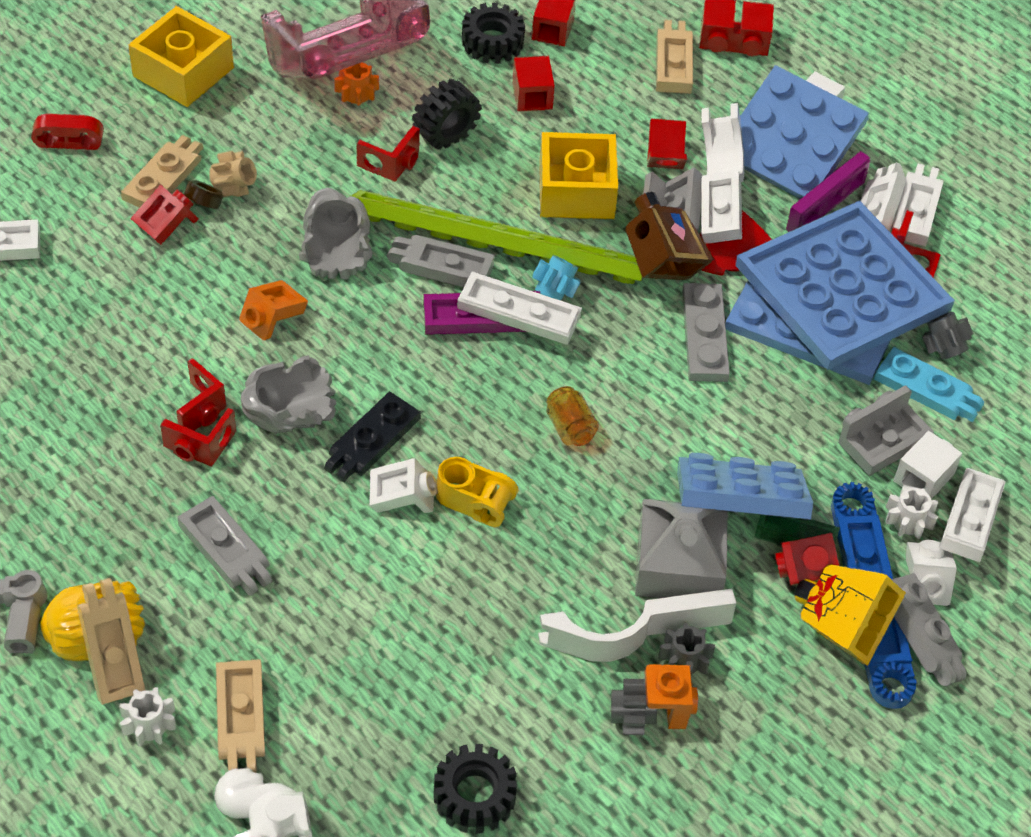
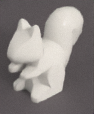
(271, 807)

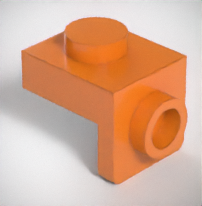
(671, 689)

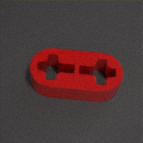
(67, 132)

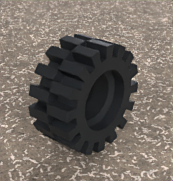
(493, 20)
(446, 114)
(480, 764)

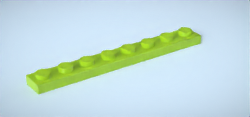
(513, 240)

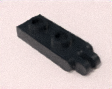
(372, 436)

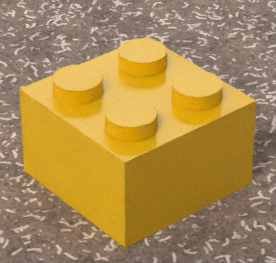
(181, 56)
(578, 175)

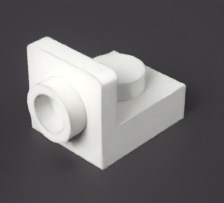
(401, 486)

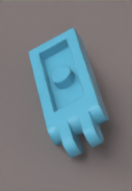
(929, 385)

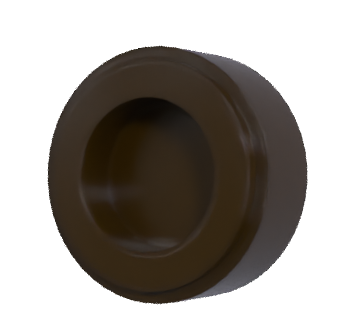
(203, 194)

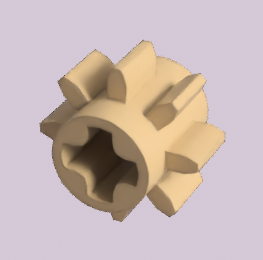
(233, 173)

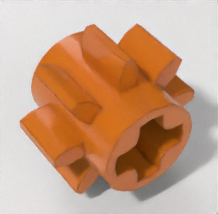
(357, 83)

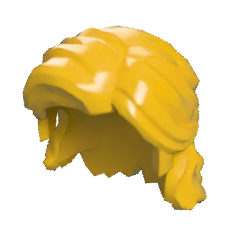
(62, 623)

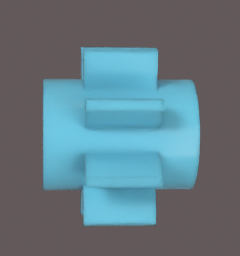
(556, 278)

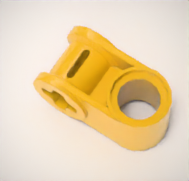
(476, 490)

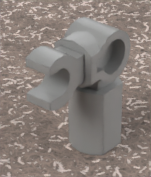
(24, 596)

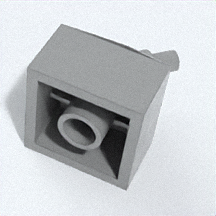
(680, 550)

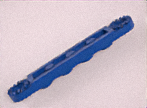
(864, 548)

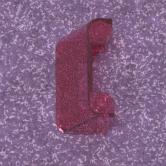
(325, 50)

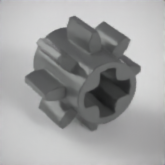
(947, 335)
(688, 639)
(631, 708)

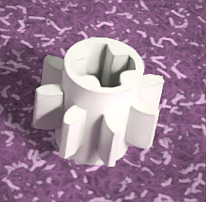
(911, 511)
(147, 716)

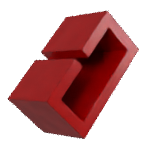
(723, 33)

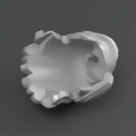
(335, 235)
(289, 397)

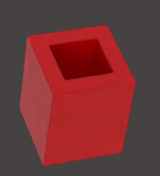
(553, 21)
(533, 83)

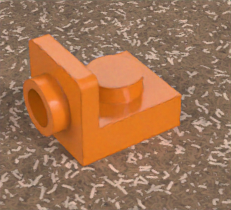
(269, 304)

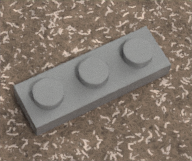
(705, 332)

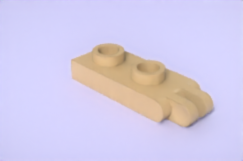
(674, 59)
(166, 168)
(110, 643)
(240, 712)

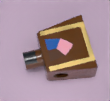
(665, 241)

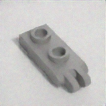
(439, 259)
(225, 545)
(928, 632)

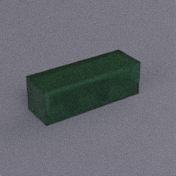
(785, 529)

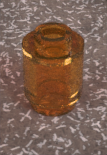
(571, 416)

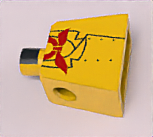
(850, 608)

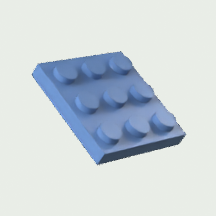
(797, 132)
(743, 486)

